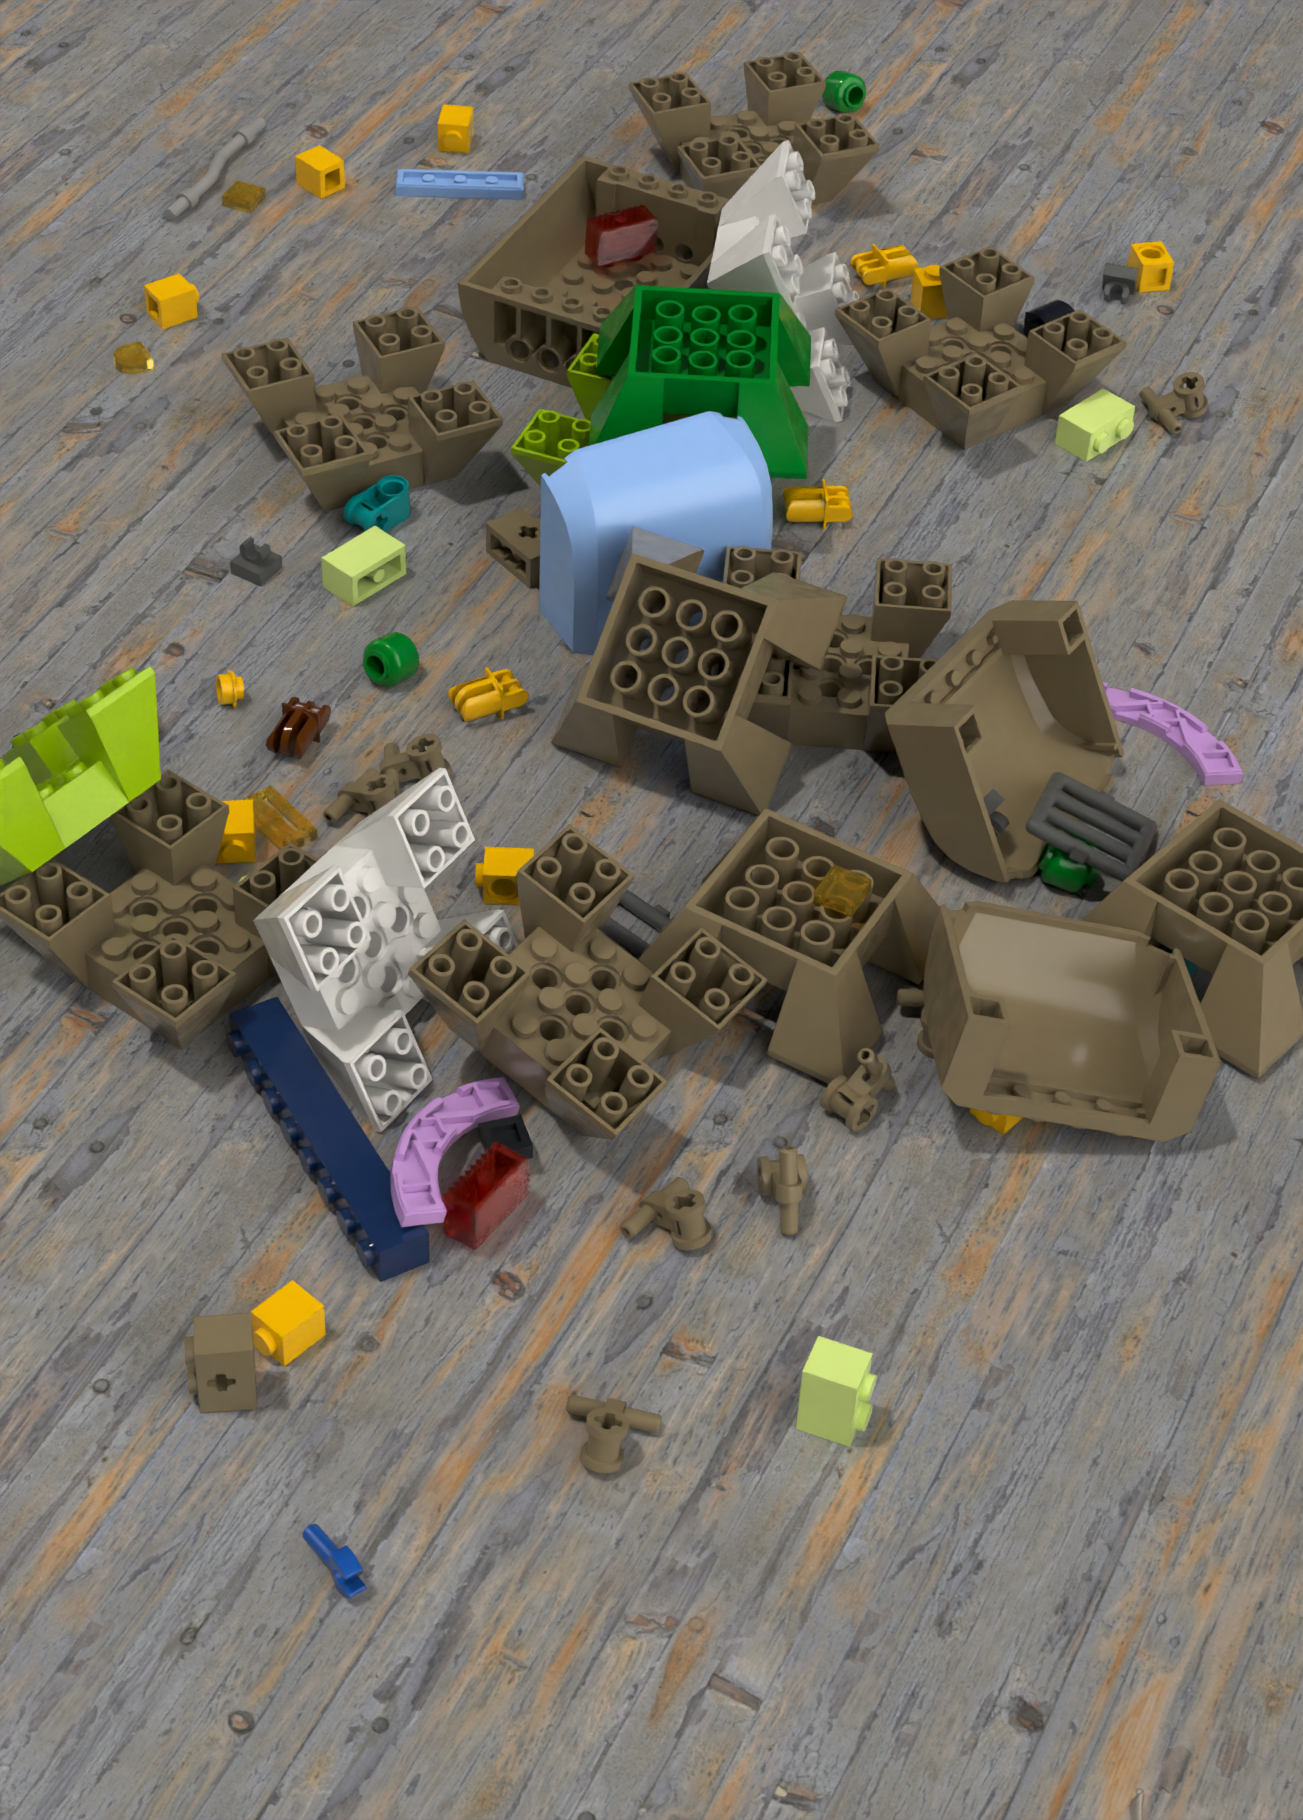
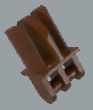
(298, 727)

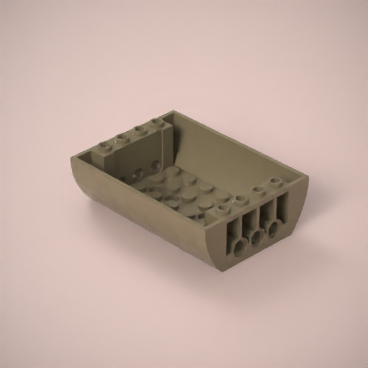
(540, 294)

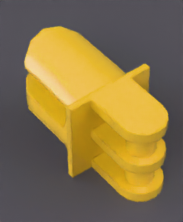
(884, 264)
(817, 504)
(488, 695)

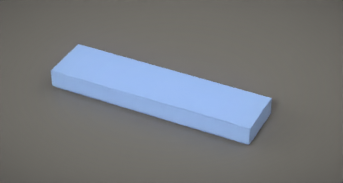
(460, 184)

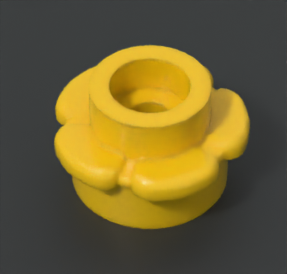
(229, 688)

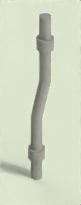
(190, 196)

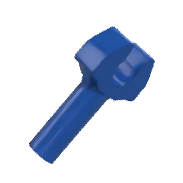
(340, 1561)

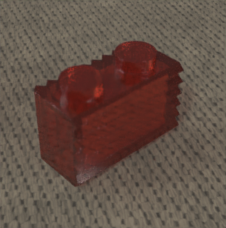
(620, 236)
(486, 1195)

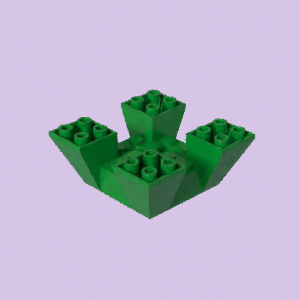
(704, 354)

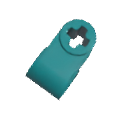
(383, 504)

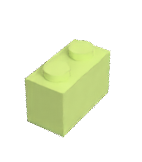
(1095, 425)
(363, 565)
(835, 1391)

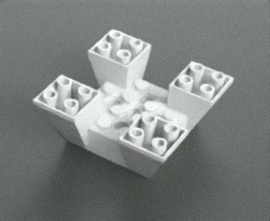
(756, 256)
(357, 929)

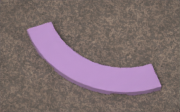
(1181, 730)
(430, 1135)

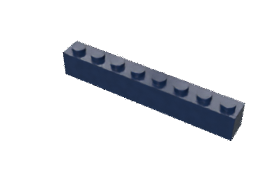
(326, 1137)

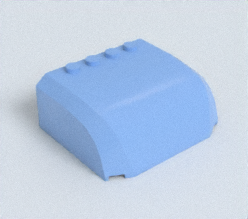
(681, 480)

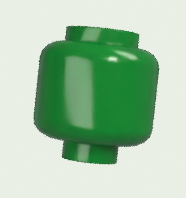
(844, 91)
(390, 659)
(1063, 871)

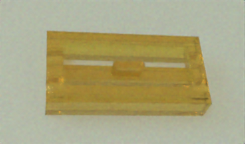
(271, 822)

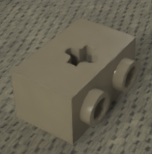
(516, 545)
(223, 1362)

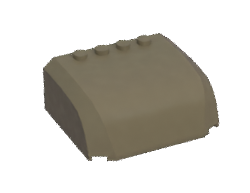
(1004, 716)
(1065, 1022)

